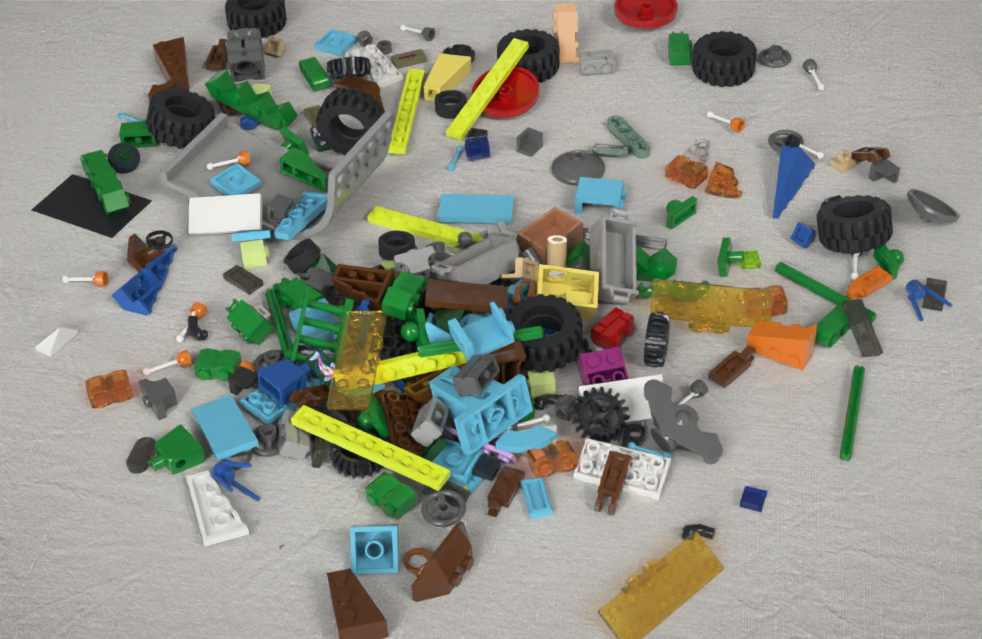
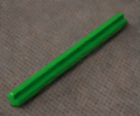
(815, 286)
(279, 321)
(450, 346)
(852, 413)

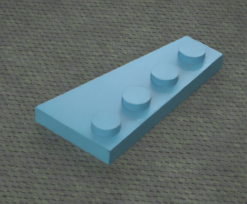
(306, 210)

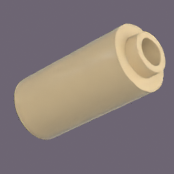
(556, 251)

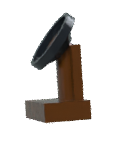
(140, 254)

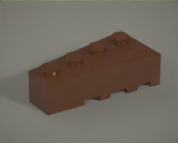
(172, 61)

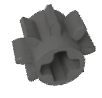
(565, 407)

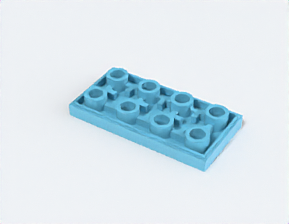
(475, 208)
(267, 408)
(224, 427)

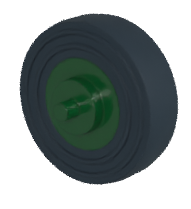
(124, 157)

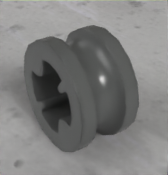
(361, 35)
(385, 46)

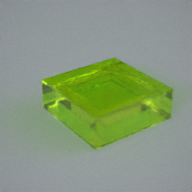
(751, 260)

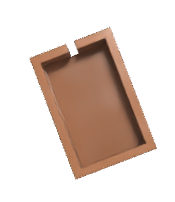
(550, 224)

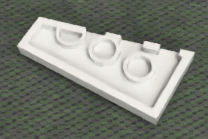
(213, 510)

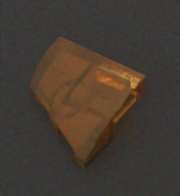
(722, 182)

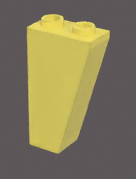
(446, 74)

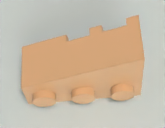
(566, 31)

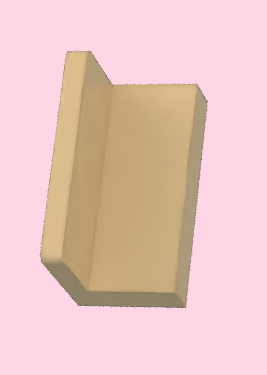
(523, 269)

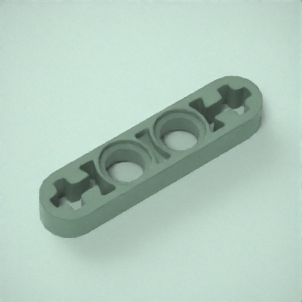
(617, 125)

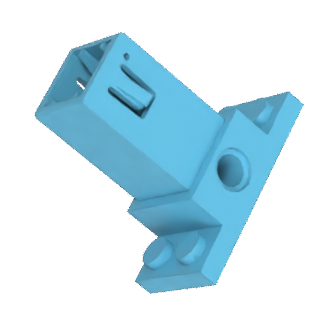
(482, 416)

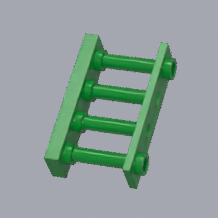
(337, 328)

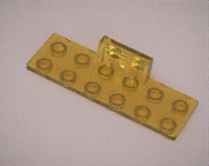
(711, 305)
(357, 361)
(660, 588)

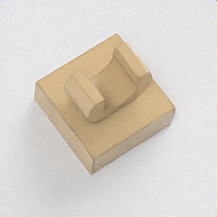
(275, 46)
(843, 162)

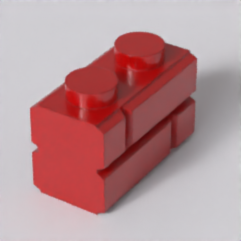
(612, 329)

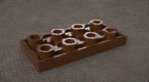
(465, 296)
(400, 416)

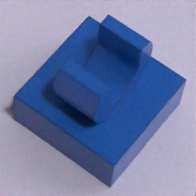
(803, 235)

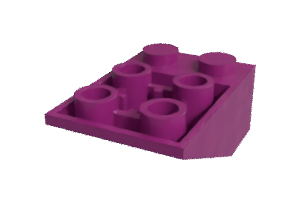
(602, 366)

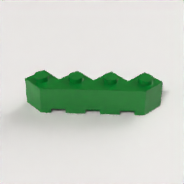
(244, 99)
(104, 180)
(657, 266)
(404, 295)

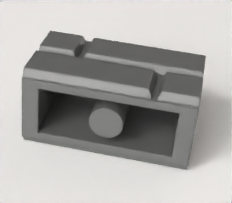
(476, 375)

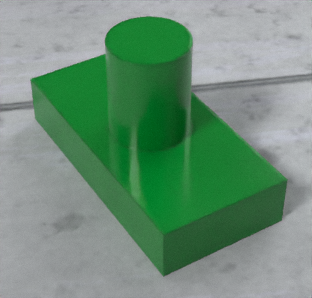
(292, 140)
(728, 256)

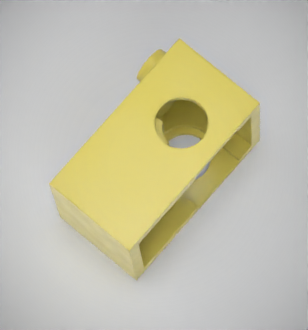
(575, 286)

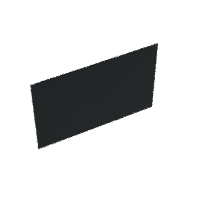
(78, 205)

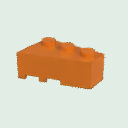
(783, 343)

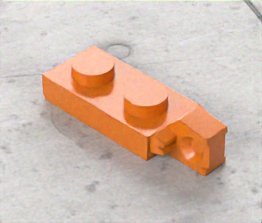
(868, 283)

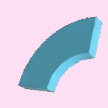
(518, 441)

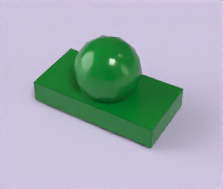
(680, 211)
(889, 260)
(416, 329)
(374, 418)

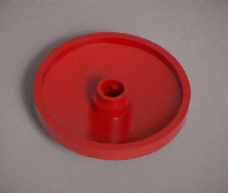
(645, 12)
(514, 96)

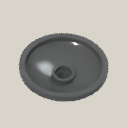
(576, 164)
(931, 208)

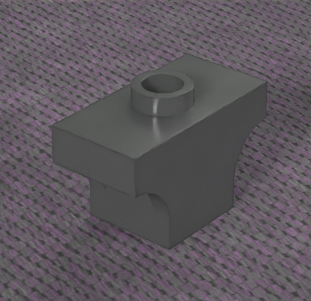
(321, 282)
(158, 396)

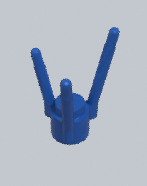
(918, 291)
(225, 473)

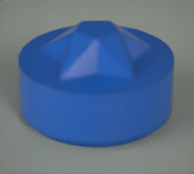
(248, 123)

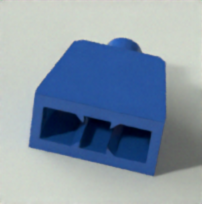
(282, 379)

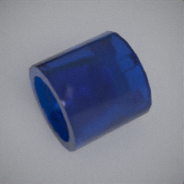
(477, 148)

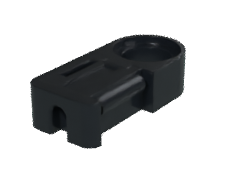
(626, 438)

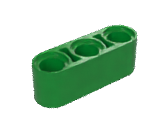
(314, 74)
(832, 327)

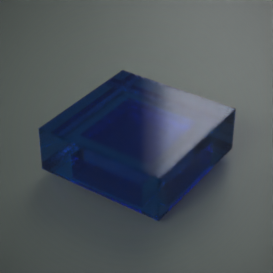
(753, 498)

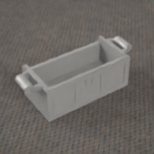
(614, 257)
(480, 262)

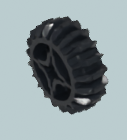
(348, 66)
(656, 339)
(595, 407)
(352, 463)

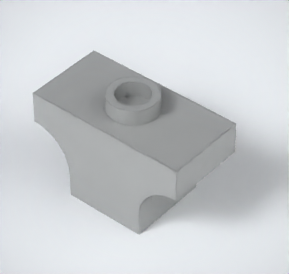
(415, 261)

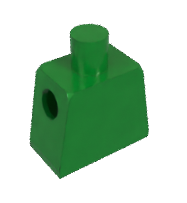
(177, 451)

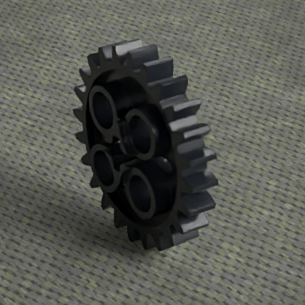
(394, 340)

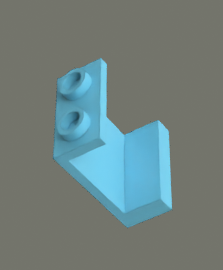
(599, 192)
(312, 331)
(484, 335)

